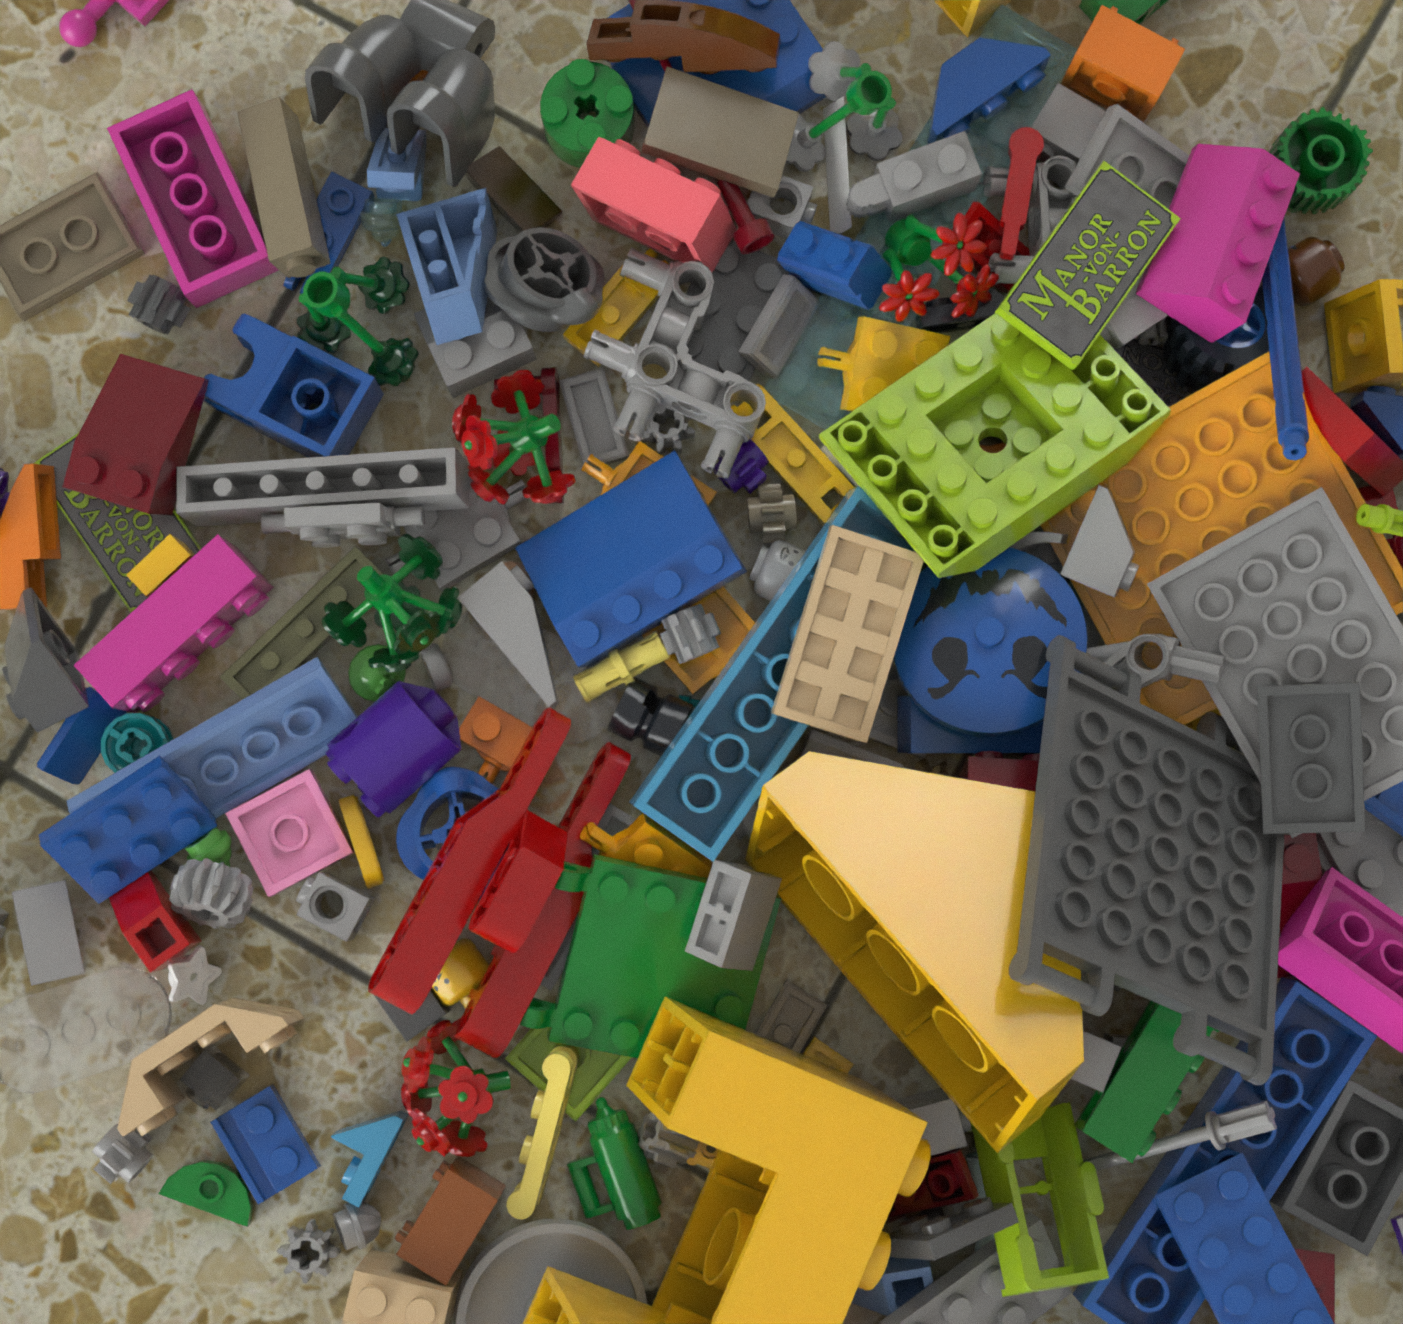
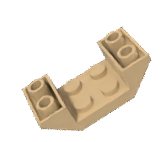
(151, 1088)

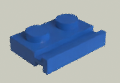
(265, 1144)

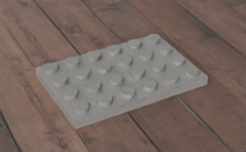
(1294, 609)

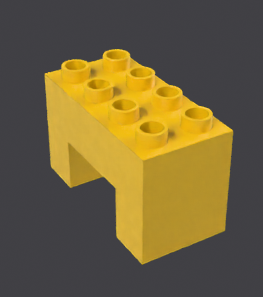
(791, 1196)

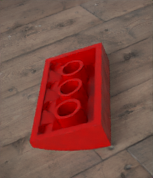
(1351, 436)

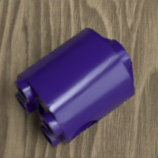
(395, 745)

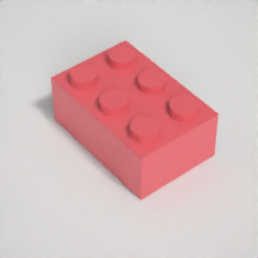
(654, 203)

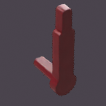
(551, 405)

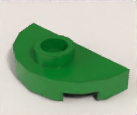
(213, 1189)

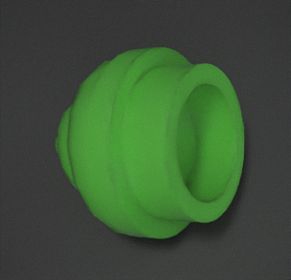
(213, 845)

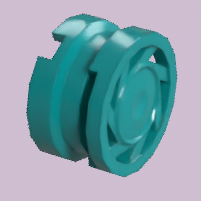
(132, 738)

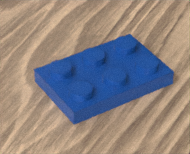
(128, 830)

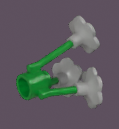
(867, 92)

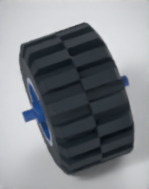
(1206, 362)

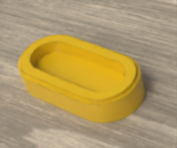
(361, 841)

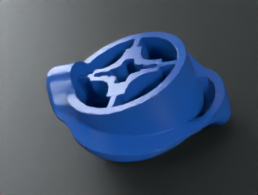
(444, 786)

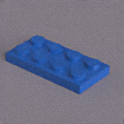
(1239, 1248)

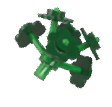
(397, 608)

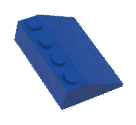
(629, 560)

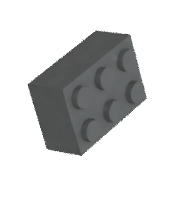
(1349, 1169)

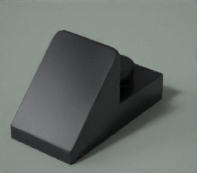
(940, 318)

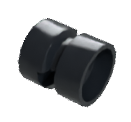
(649, 716)

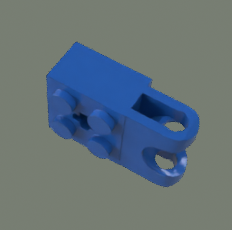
(284, 384)

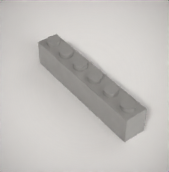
(248, 489)

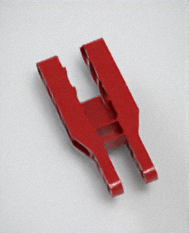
(520, 905)

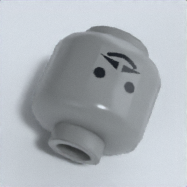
(774, 567)

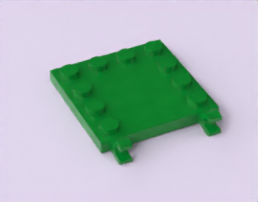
(632, 955)

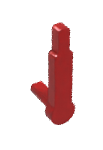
(1024, 150)

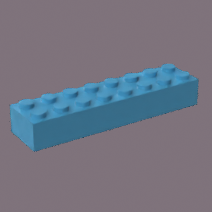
(731, 737)

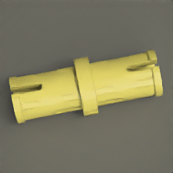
(621, 667)

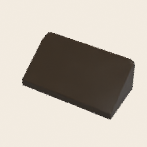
(512, 191)

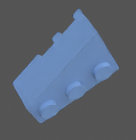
(449, 259)

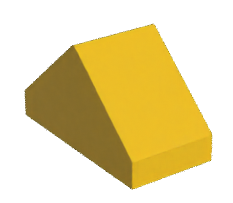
(921, 909)

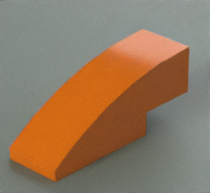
(28, 534)

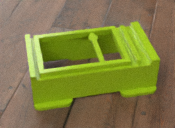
(1074, 1201)

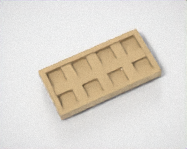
(848, 634)

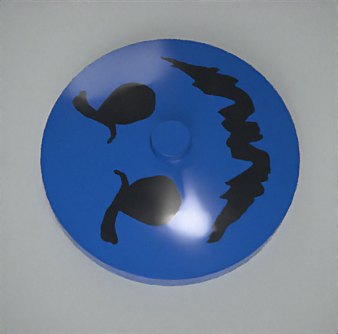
(981, 642)

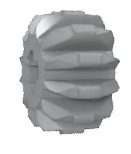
(211, 893)

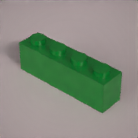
(1140, 1085)

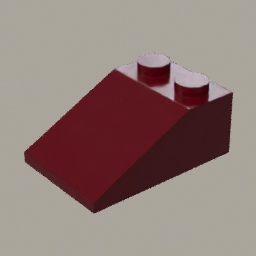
(137, 436)

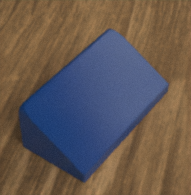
(79, 740)

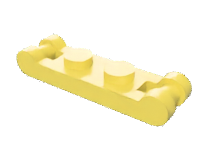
(539, 1149)

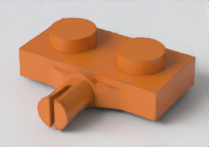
(494, 736)

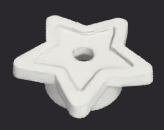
(183, 968)

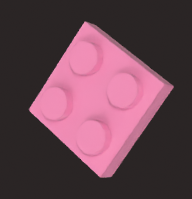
(290, 832)

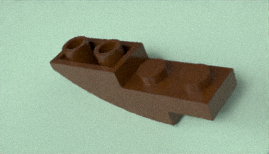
(699, 33)

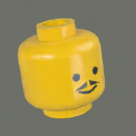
(460, 974)

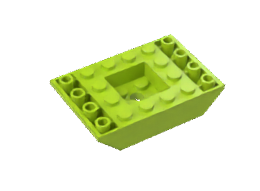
(1061, 429)

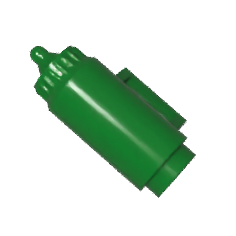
(622, 1167)

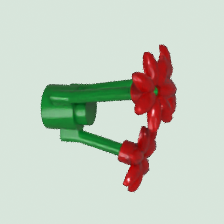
(910, 244)

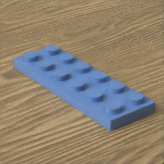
(251, 741)

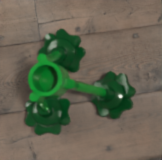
(330, 324)

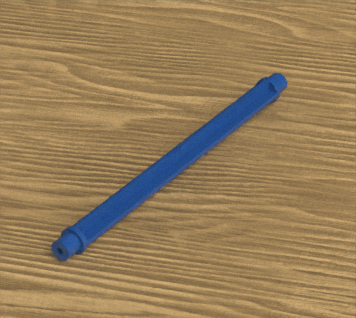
(1284, 351)

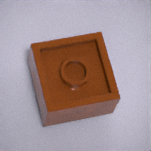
(449, 1219)

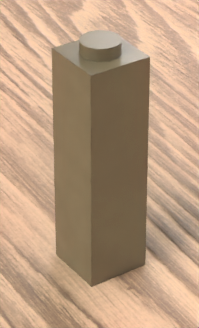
(283, 188)

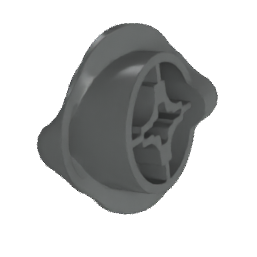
(554, 282)

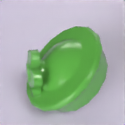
(368, 681)

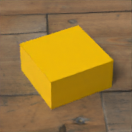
(160, 564)

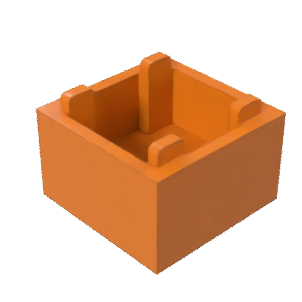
(1122, 64)

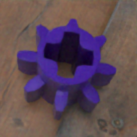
(746, 469)

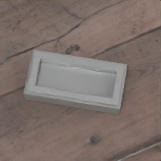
(778, 326)
(593, 417)

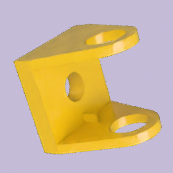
(1378, 357)

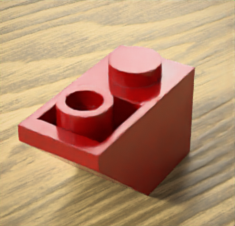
(151, 924)

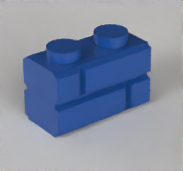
(834, 264)

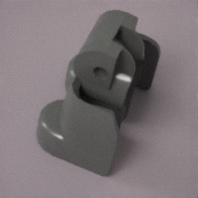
(388, 52)

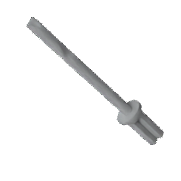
(1219, 1129)

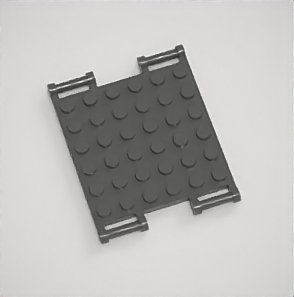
(1151, 865)

